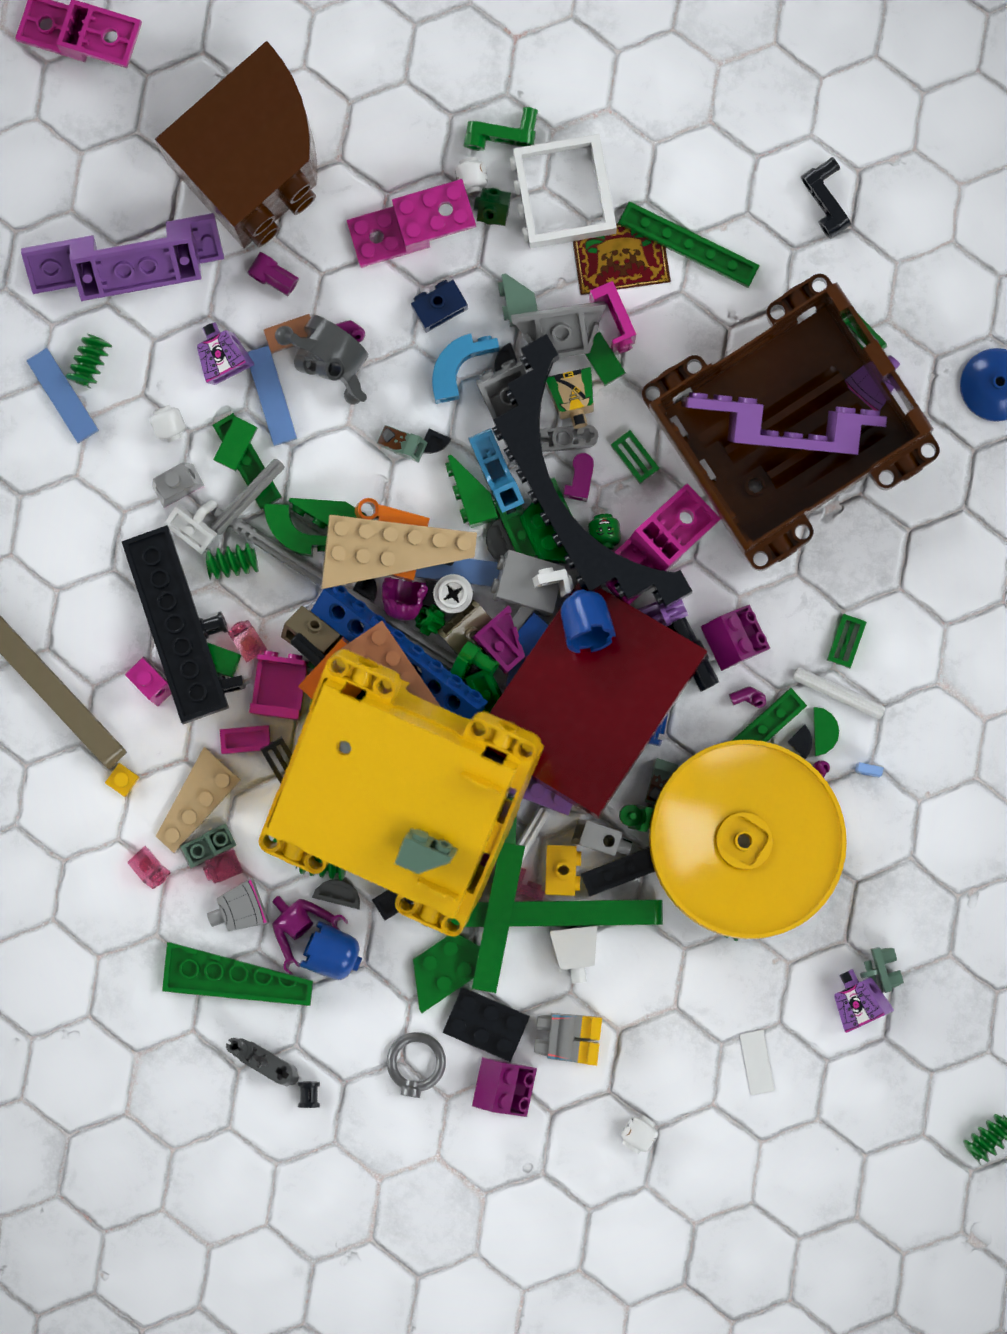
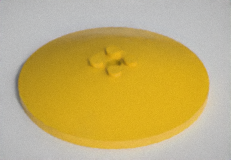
(791, 829)

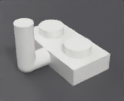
(190, 526)

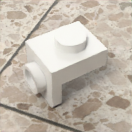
(549, 577)

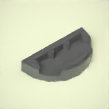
(498, 540)
(338, 892)

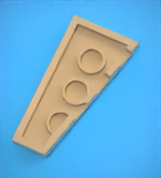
(199, 796)

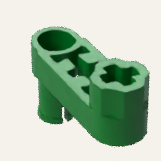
(480, 132)
(470, 655)

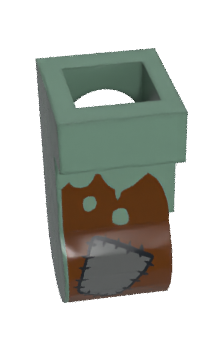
(402, 443)
(661, 773)

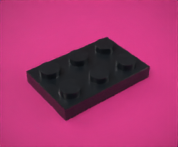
(486, 1024)

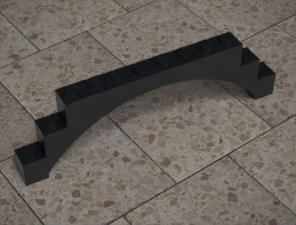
(591, 559)

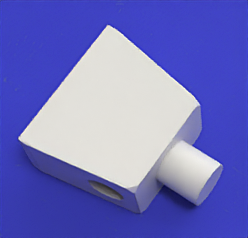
(575, 950)

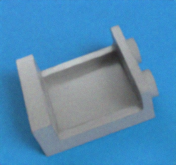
(517, 586)

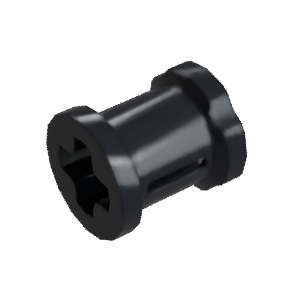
(214, 624)
(308, 1094)

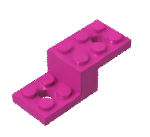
(79, 31)
(411, 223)
(664, 537)

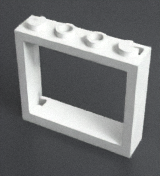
(568, 235)

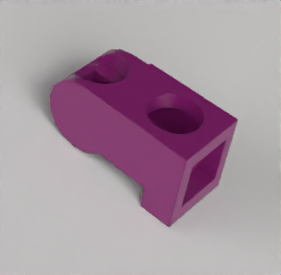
(583, 470)

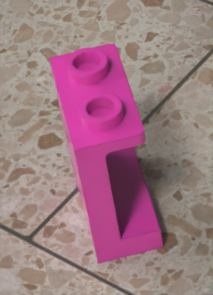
(611, 297)
(277, 687)

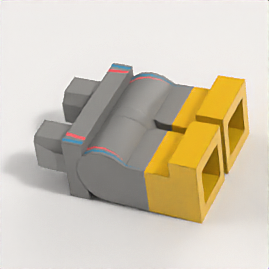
(562, 1034)

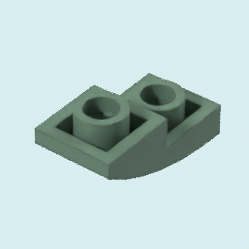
(208, 846)

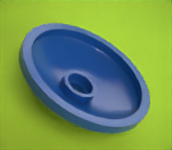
(979, 385)

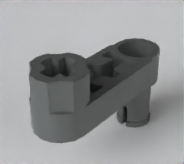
(275, 1064)

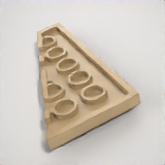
(374, 549)

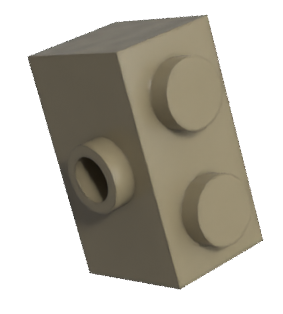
(464, 626)
(311, 627)

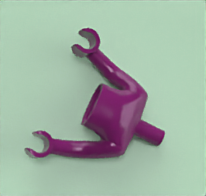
(296, 923)

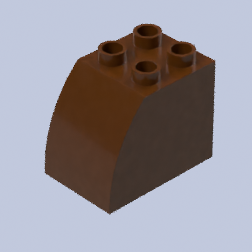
(247, 148)

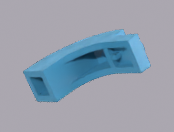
(451, 360)
(496, 471)

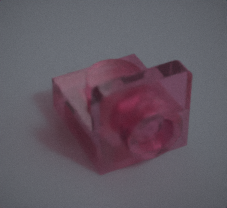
(246, 640)
(222, 867)
(148, 868)
(531, 889)

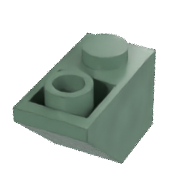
(517, 297)
(423, 853)

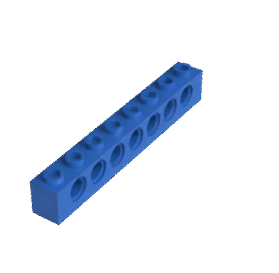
(348, 625)

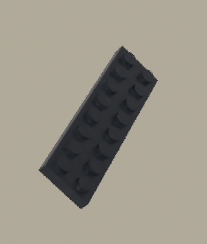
(175, 625)

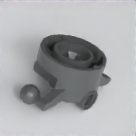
(331, 352)

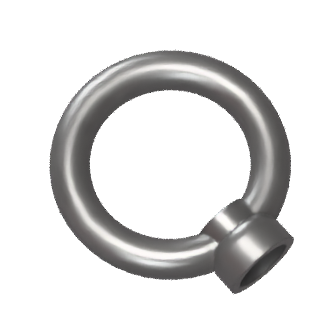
(409, 1087)

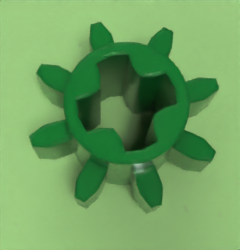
(430, 620)

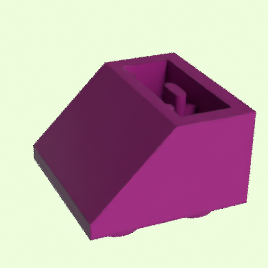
(735, 637)
(504, 1087)

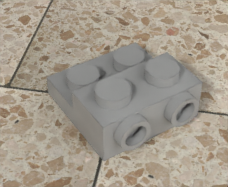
(494, 387)

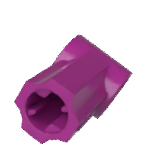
(267, 271)

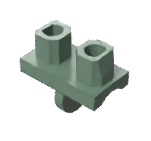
(880, 958)

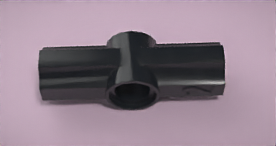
(705, 675)

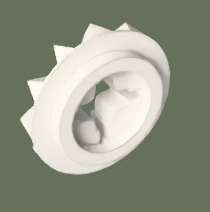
(455, 582)

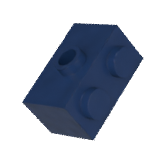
(439, 305)

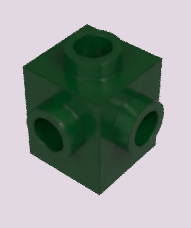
(492, 206)

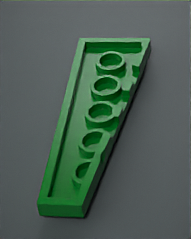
(214, 975)

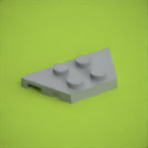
(567, 327)

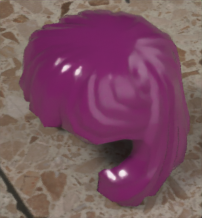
(402, 598)

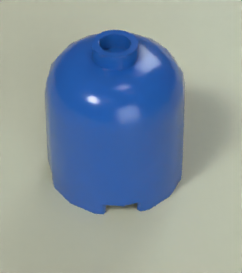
(586, 621)
(331, 952)

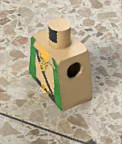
(572, 395)

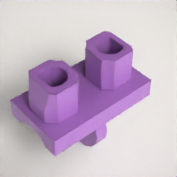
(665, 615)

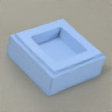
(869, 770)

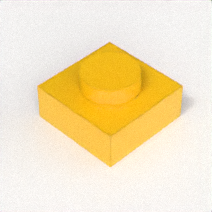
(122, 780)

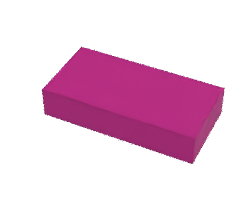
(244, 739)

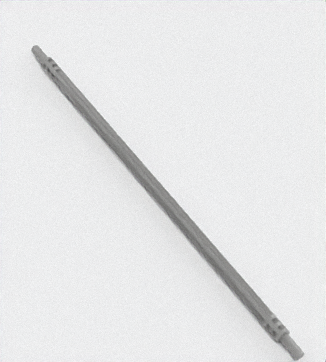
(315, 575)

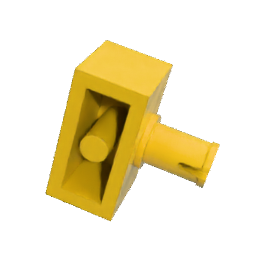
(561, 870)

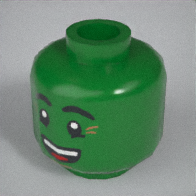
(605, 530)

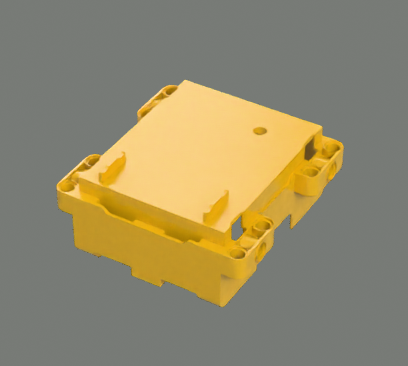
(403, 772)

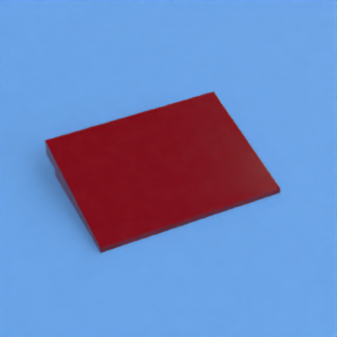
(597, 705)

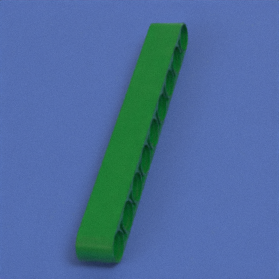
(576, 913)

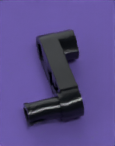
(835, 218)

